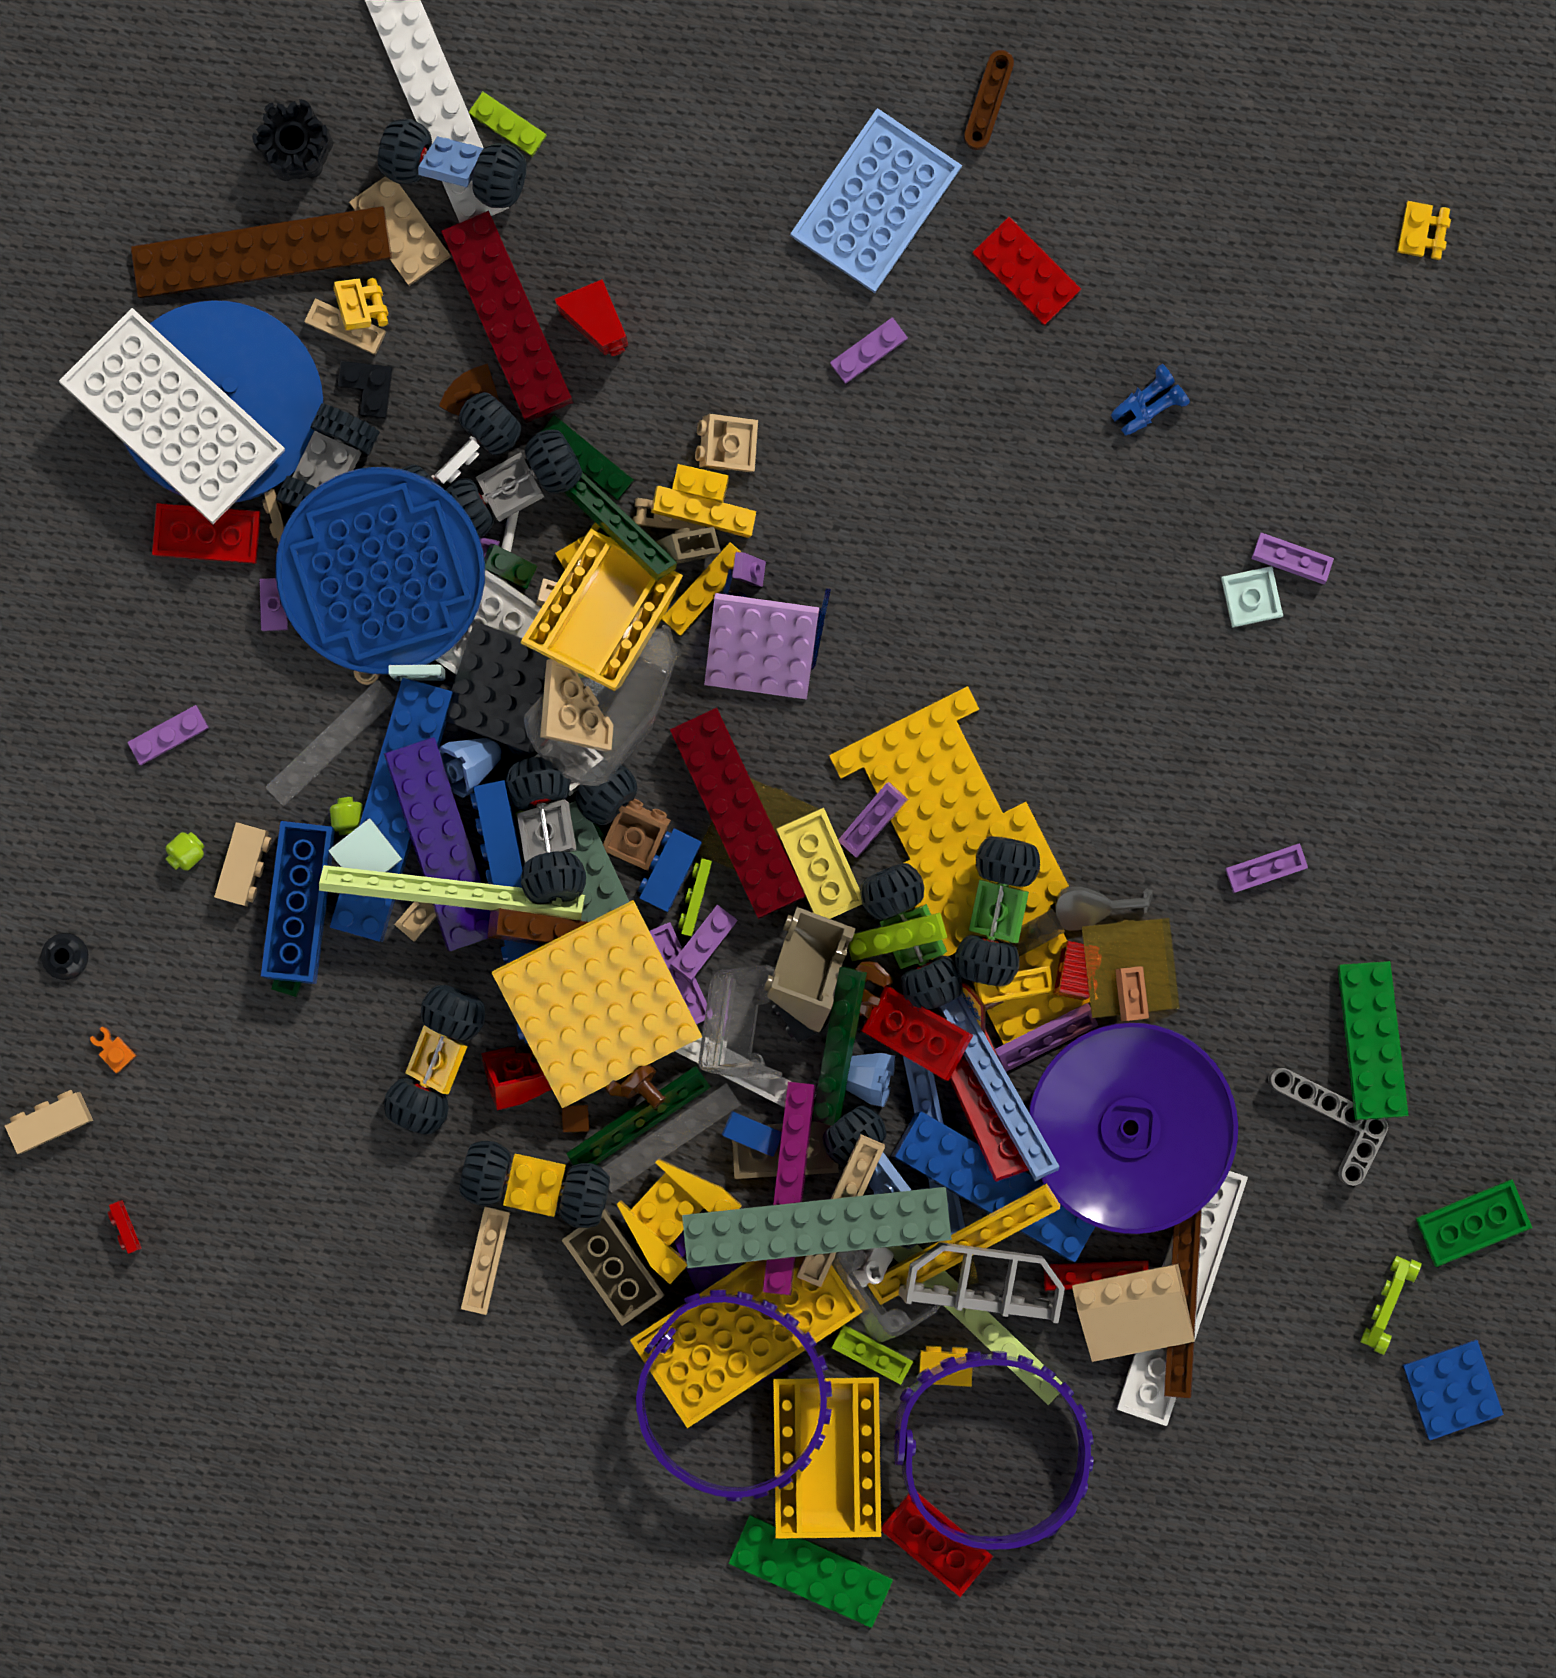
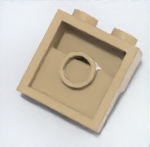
(727, 443)

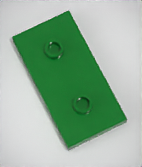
(1473, 1223)

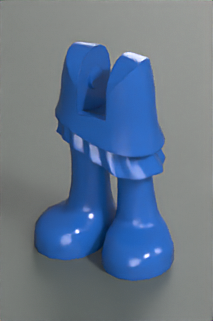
(1137, 401)

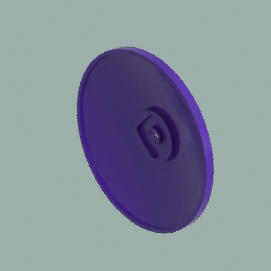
(1181, 1117)

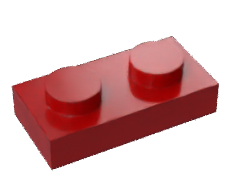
(127, 1238)

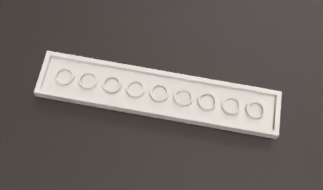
(428, 86)
(1145, 1380)

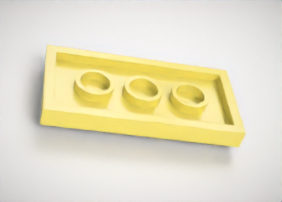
(820, 864)

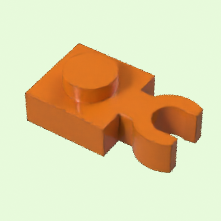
(115, 1052)

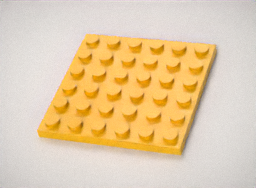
(597, 1004)

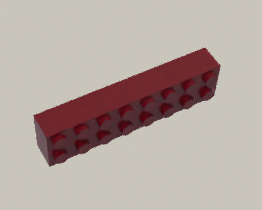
(507, 316)
(737, 813)

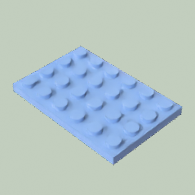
(876, 200)

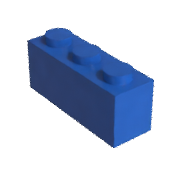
(669, 869)

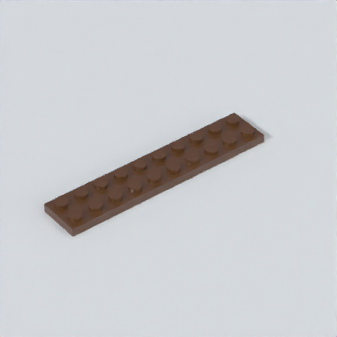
(261, 252)

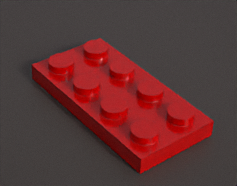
(1026, 271)
(187, 534)
(917, 1034)
(946, 1559)

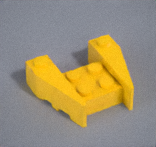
(658, 1215)

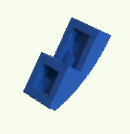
(752, 1134)

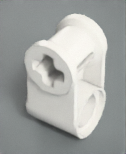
(874, 1266)

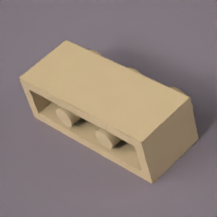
(243, 864)
(48, 1121)

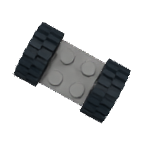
(330, 452)

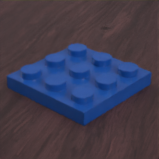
(1452, 1389)

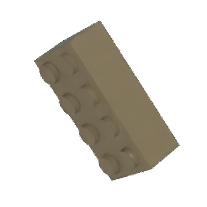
(614, 1268)

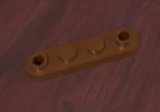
(989, 99)

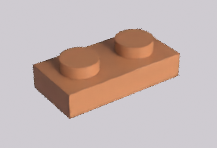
(1132, 993)

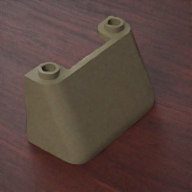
(809, 967)

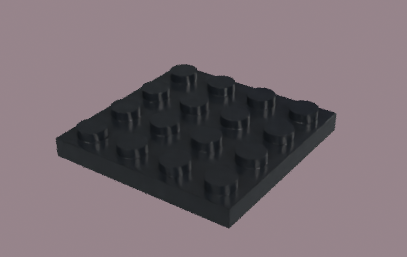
(497, 686)

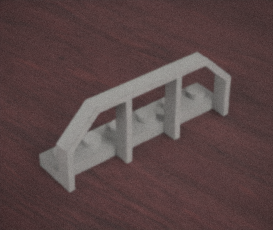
(989, 1301)

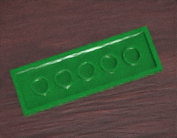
(1372, 1041)
(811, 1571)

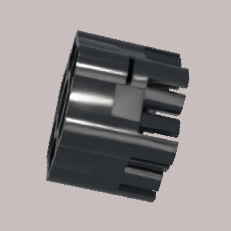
(279, 126)

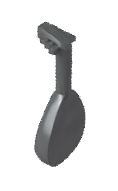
(1085, 907)

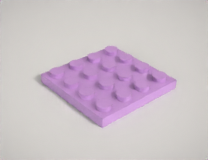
(761, 646)

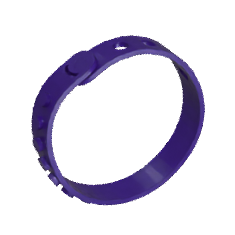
(664, 1341)
(906, 1448)

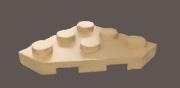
(572, 711)

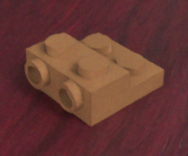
(636, 834)

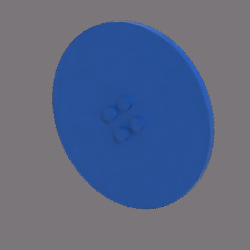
(255, 365)
(380, 570)

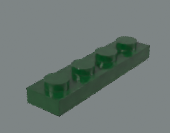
(593, 462)

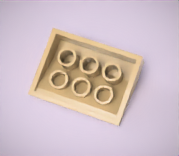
(1134, 1312)

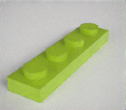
(897, 936)

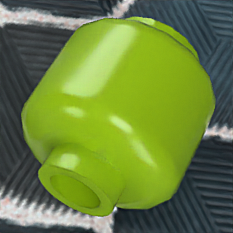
(346, 815)
(184, 851)

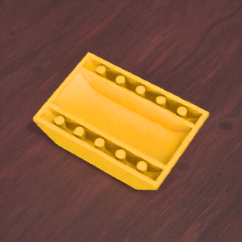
(601, 612)
(841, 1485)

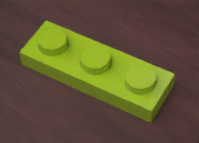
(507, 124)
(694, 897)
(872, 1354)

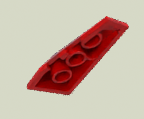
(513, 1077)

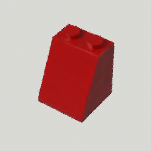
(594, 317)

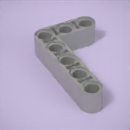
(1337, 1113)

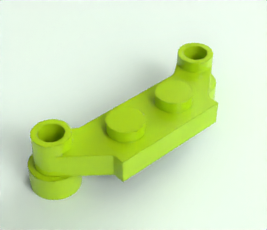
(1403, 1270)

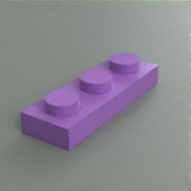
(868, 350)
(1292, 558)
(168, 735)
(872, 819)
(1266, 868)
(703, 943)

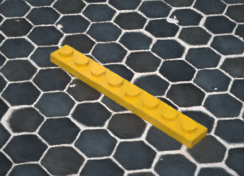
(978, 1234)

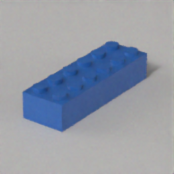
(297, 904)

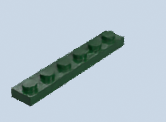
(621, 528)
(839, 1045)
(639, 1119)

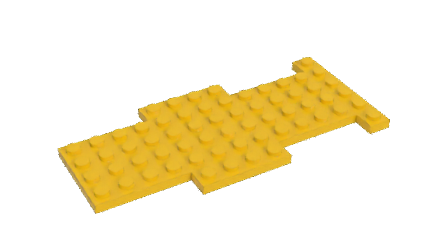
(942, 828)

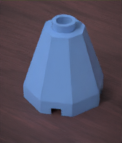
(469, 763)
(870, 1077)

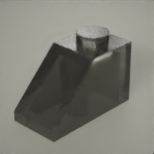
(1038, 932)

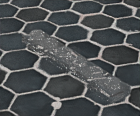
(330, 743)
(671, 1136)

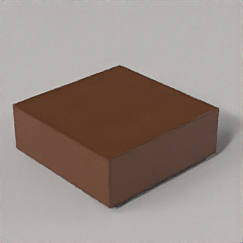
(575, 1118)

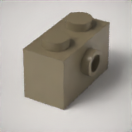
(690, 545)

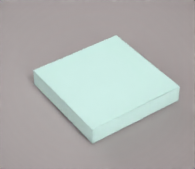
(1252, 596)
(417, 672)
(366, 850)

